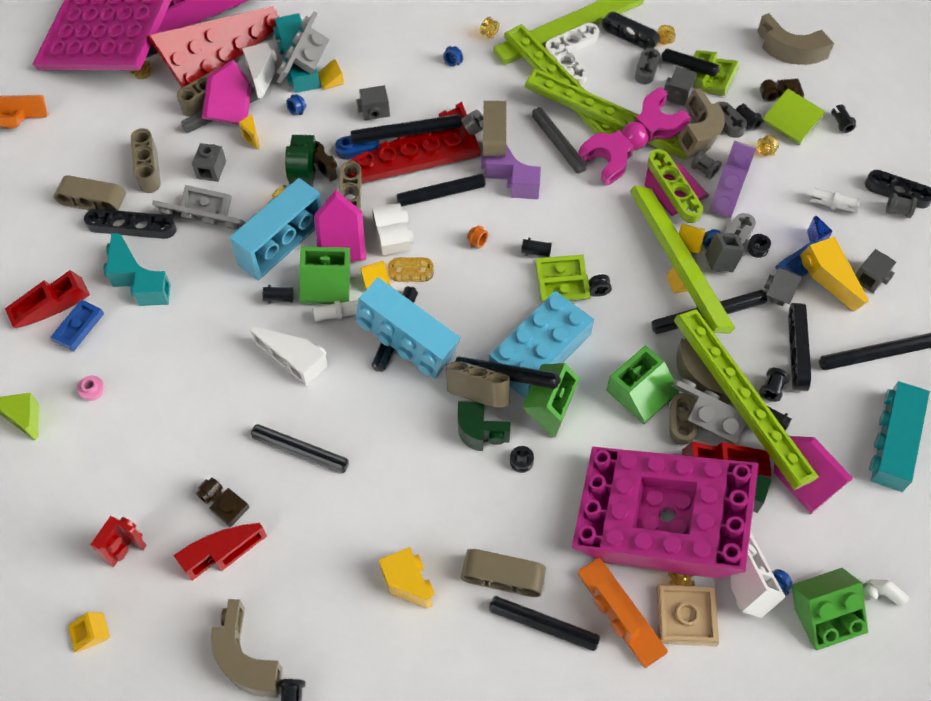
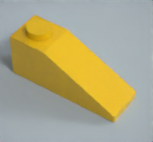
(832, 270)

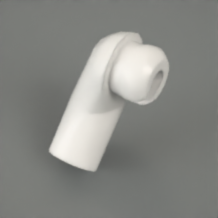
(884, 587)

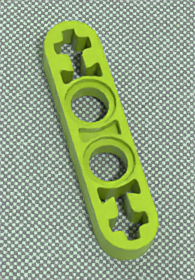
(677, 184)

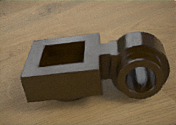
(771, 90)
(325, 163)
(226, 506)

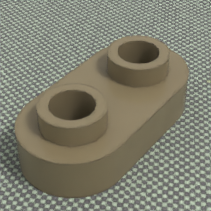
(678, 418)

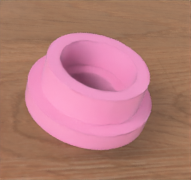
(92, 393)

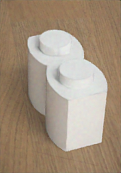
(391, 229)

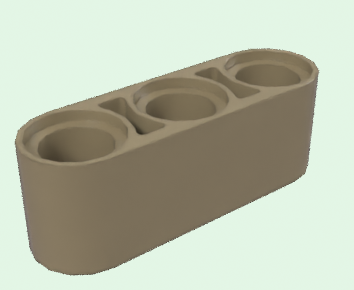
(192, 96)
(494, 129)
(145, 160)
(351, 185)
(89, 194)
(478, 384)
(503, 572)

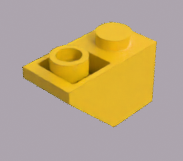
(404, 577)

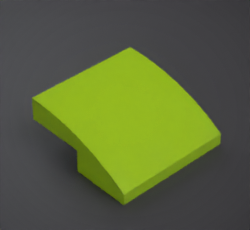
(721, 82)
(793, 116)
(562, 275)

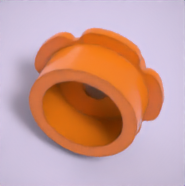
(477, 236)

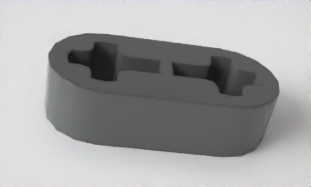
(651, 66)
(733, 118)
(473, 122)

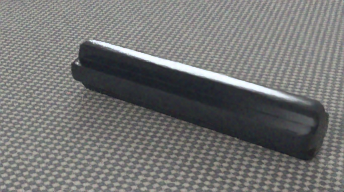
(690, 62)

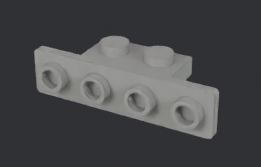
(307, 49)
(204, 204)
(712, 413)

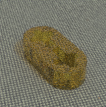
(411, 269)

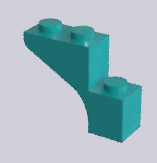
(123, 270)

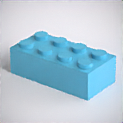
(276, 229)
(406, 328)
(544, 337)

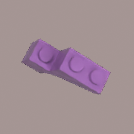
(520, 177)
(732, 179)

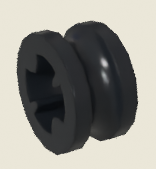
(760, 239)
(600, 285)
(522, 451)

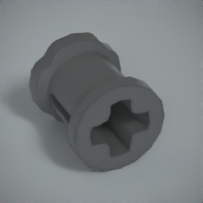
(706, 164)
(901, 205)

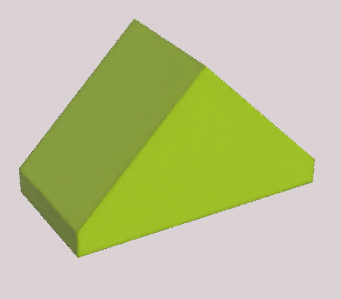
(22, 412)

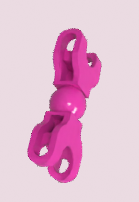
(620, 145)

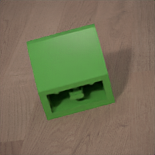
(324, 275)
(642, 384)
(550, 405)
(830, 607)

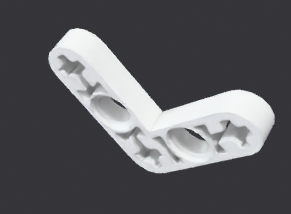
(563, 50)

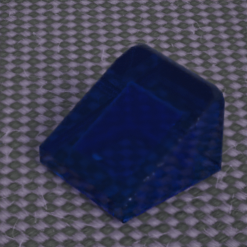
(818, 230)

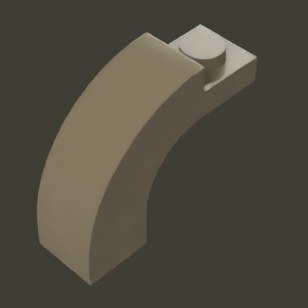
(792, 47)
(708, 124)
(693, 369)
(247, 673)

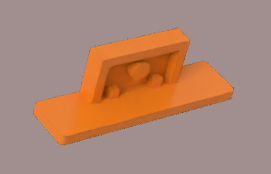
(18, 107)
(622, 613)

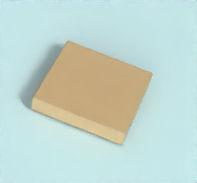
(687, 615)

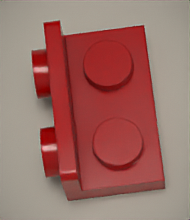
(114, 539)

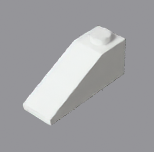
(261, 66)
(293, 353)
(757, 587)

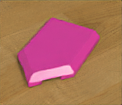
(227, 95)
(651, 182)
(340, 225)
(830, 473)

